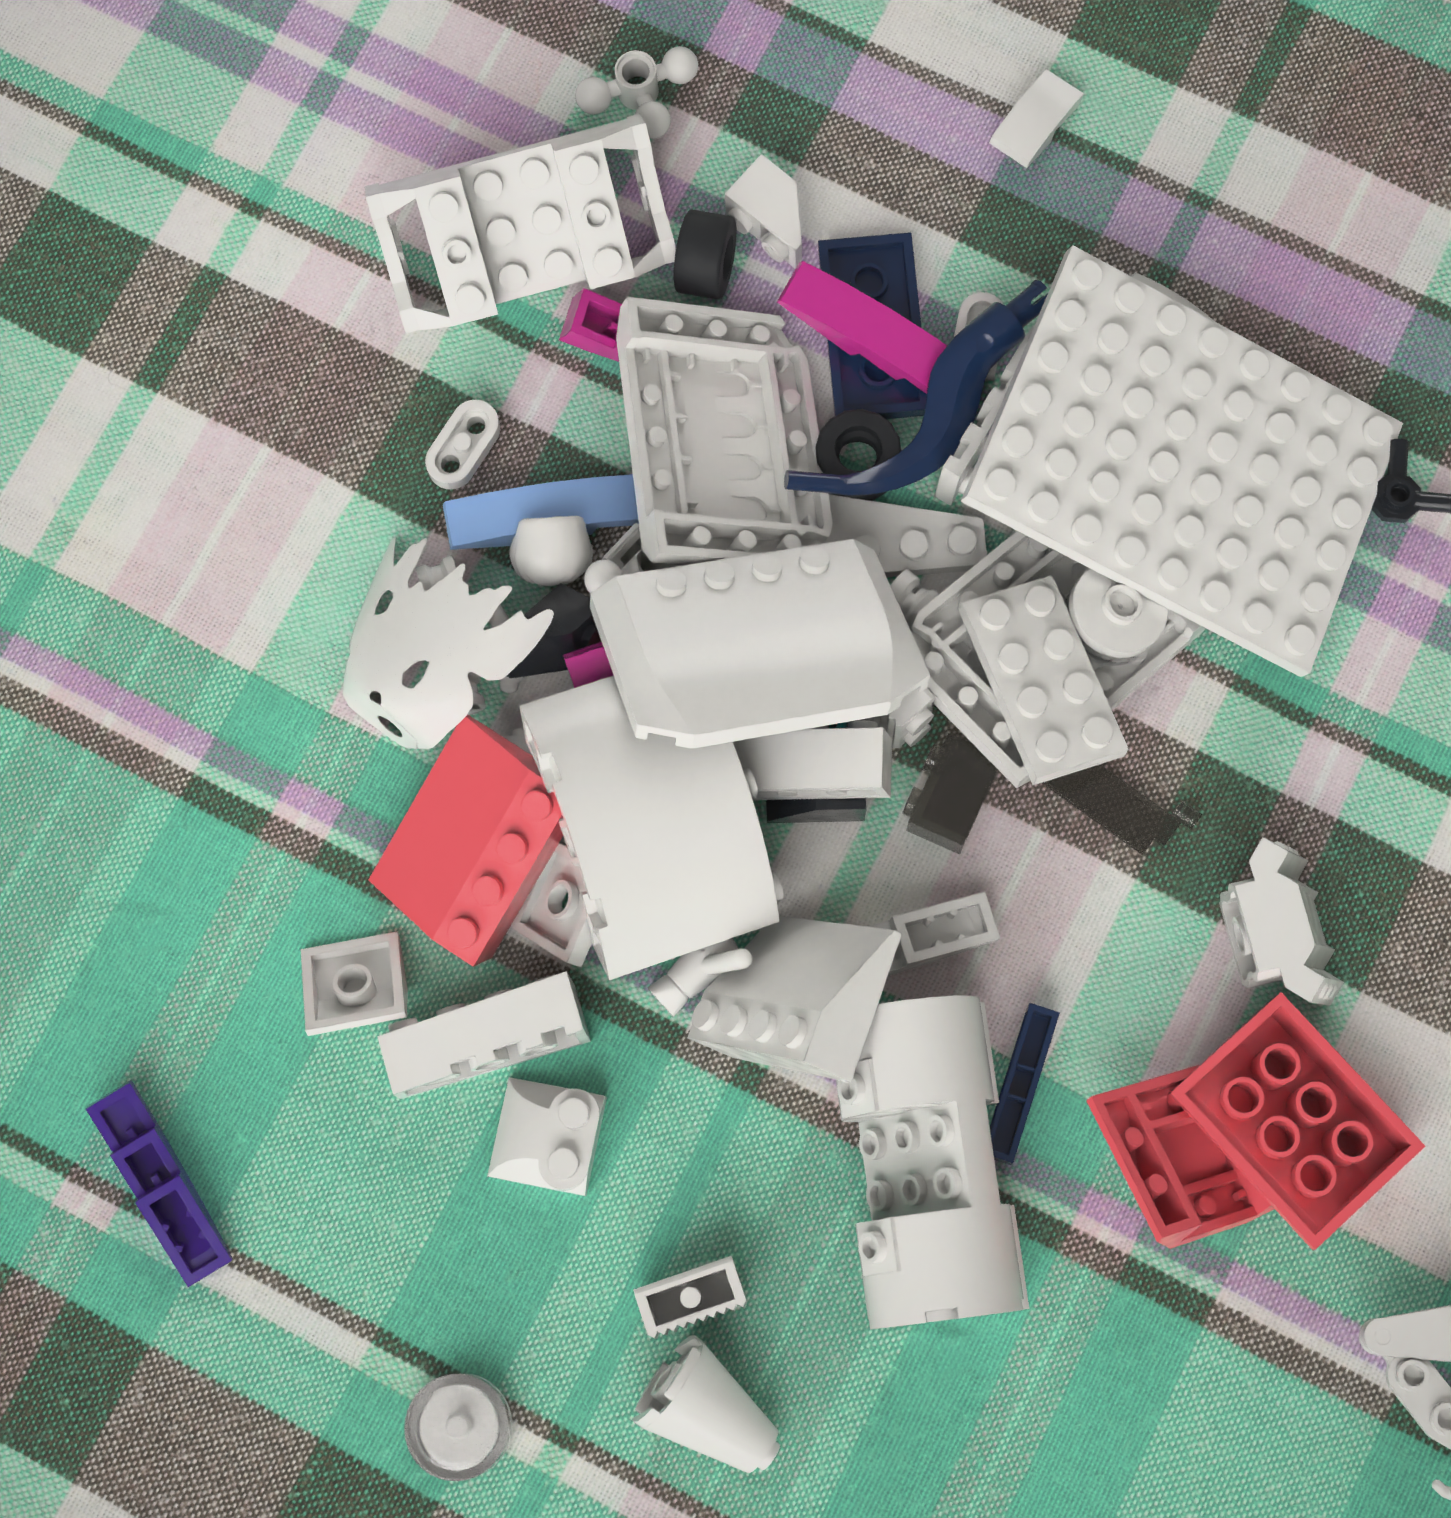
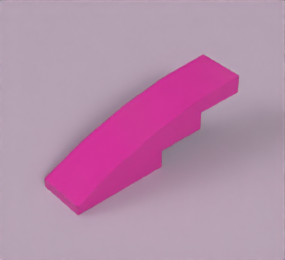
(861, 325)

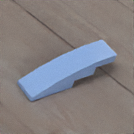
(494, 516)

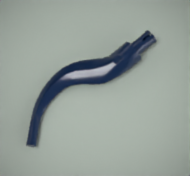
(950, 401)

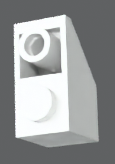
(768, 207)

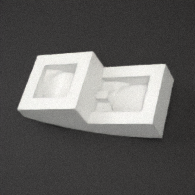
(1036, 118)

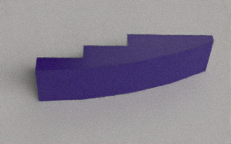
(159, 1183)

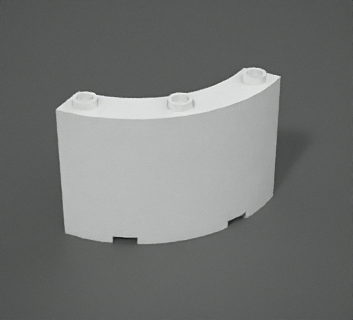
(655, 828)

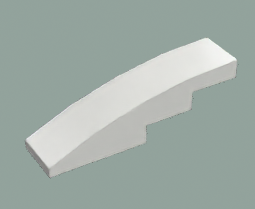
(941, 931)

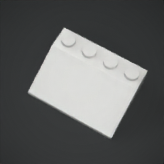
(801, 999)

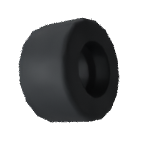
(704, 254)
(853, 427)

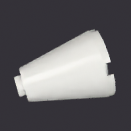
(707, 1410)

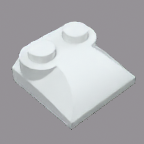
(547, 1136)

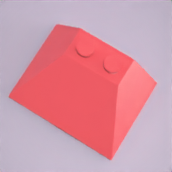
(1172, 1165)

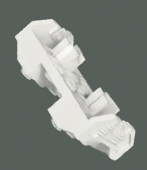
(523, 223)

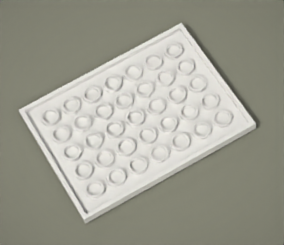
(1183, 462)

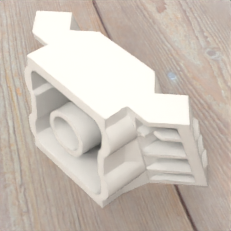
(1278, 927)

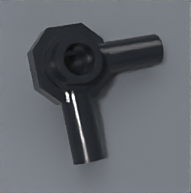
(1399, 495)

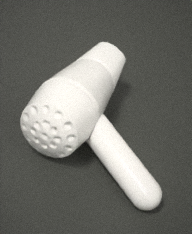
(696, 972)

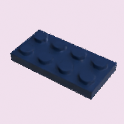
(886, 272)

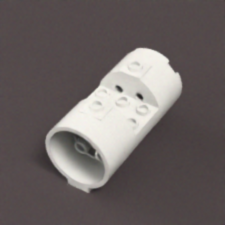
(937, 1224)

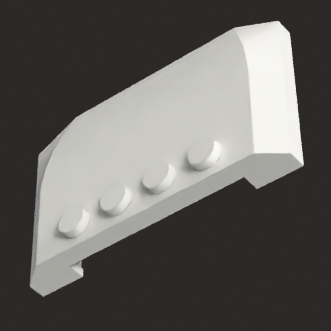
(712, 428)
(758, 644)
(958, 675)

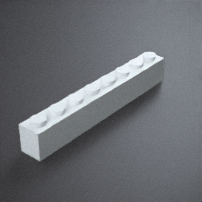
(812, 762)

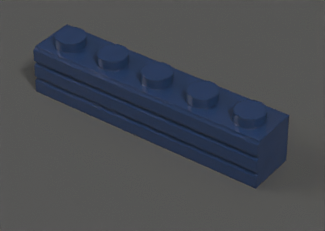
(1021, 1081)

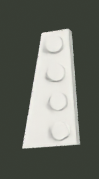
(959, 467)
(909, 536)

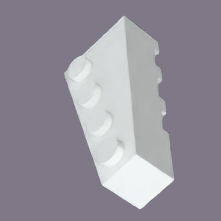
(483, 1035)

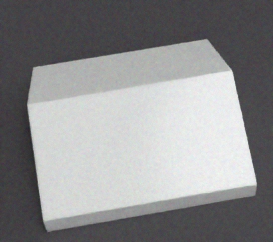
(353, 983)

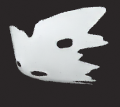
(436, 627)

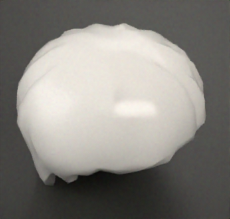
(551, 550)

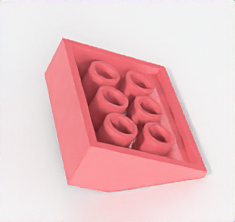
(471, 843)
(1297, 1120)

